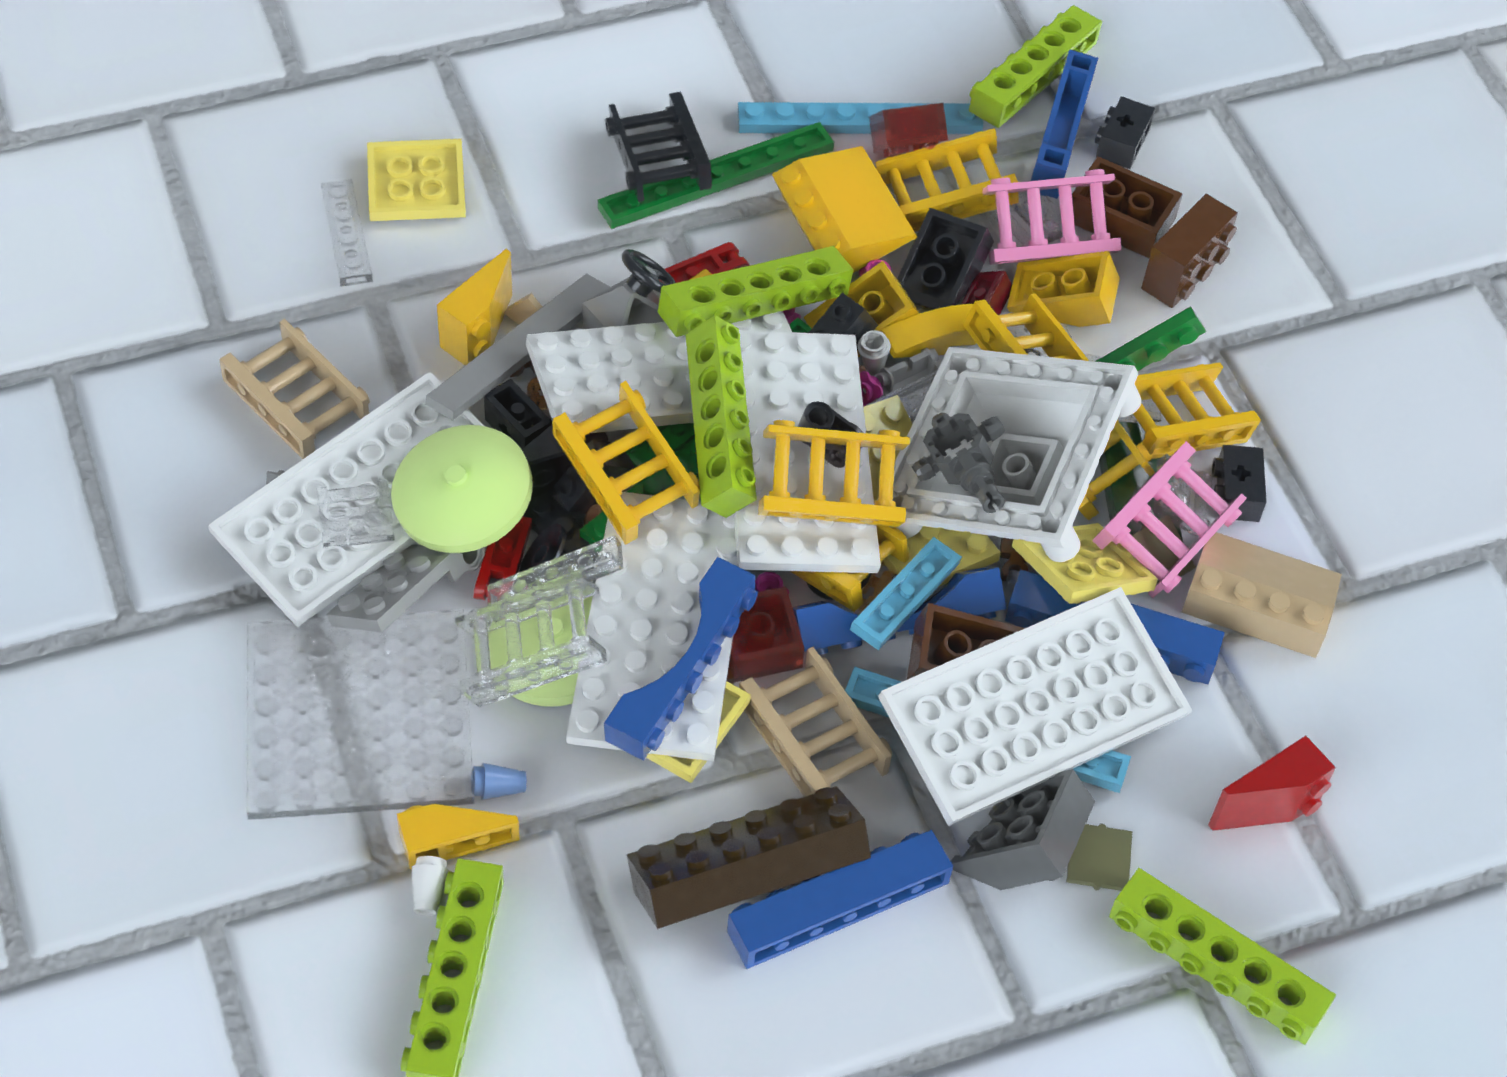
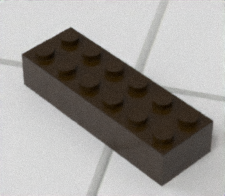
(748, 856)

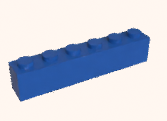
(1183, 645)
(838, 898)

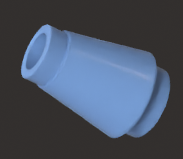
(497, 781)

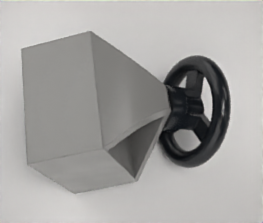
(631, 299)

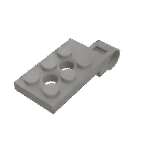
(399, 585)

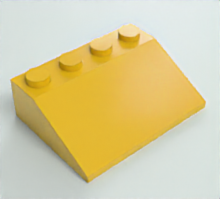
(844, 205)

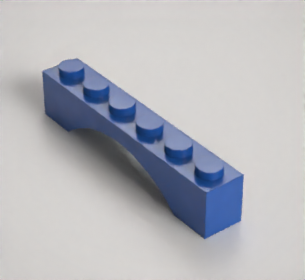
(1064, 119)
(969, 591)
(643, 714)

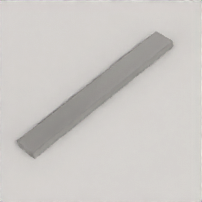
(510, 351)

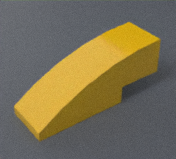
(929, 330)

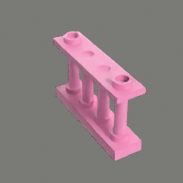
(1038, 246)
(1159, 489)

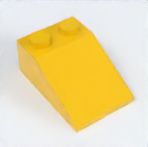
(1074, 287)
(877, 293)
(475, 310)

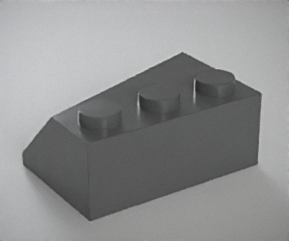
(1029, 835)

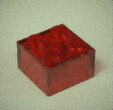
(908, 128)
(767, 638)

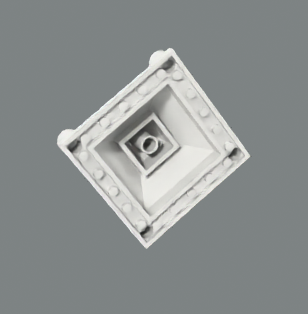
(1055, 431)

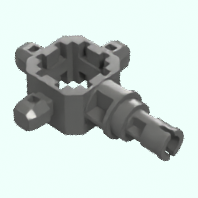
(970, 467)

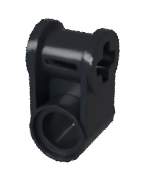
(828, 419)

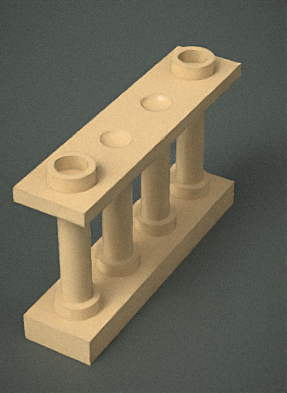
(280, 415)
(796, 755)

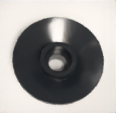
(545, 547)

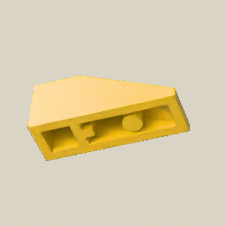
(452, 831)

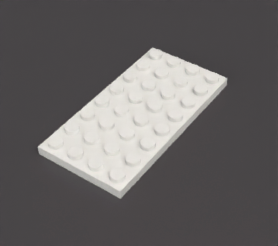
(585, 367)
(780, 380)
(279, 526)
(648, 623)
(1033, 705)

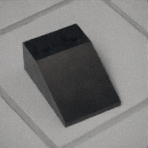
(944, 260)
(549, 460)

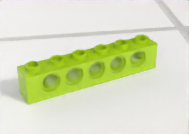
(1033, 66)
(755, 289)
(720, 417)
(469, 882)
(1242, 956)

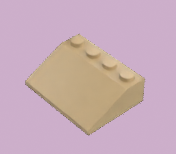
(1263, 594)

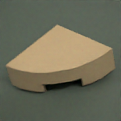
(523, 308)

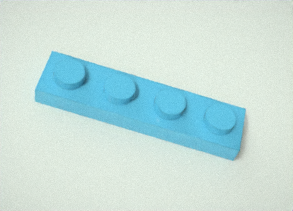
(905, 593)

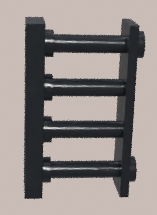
(682, 131)

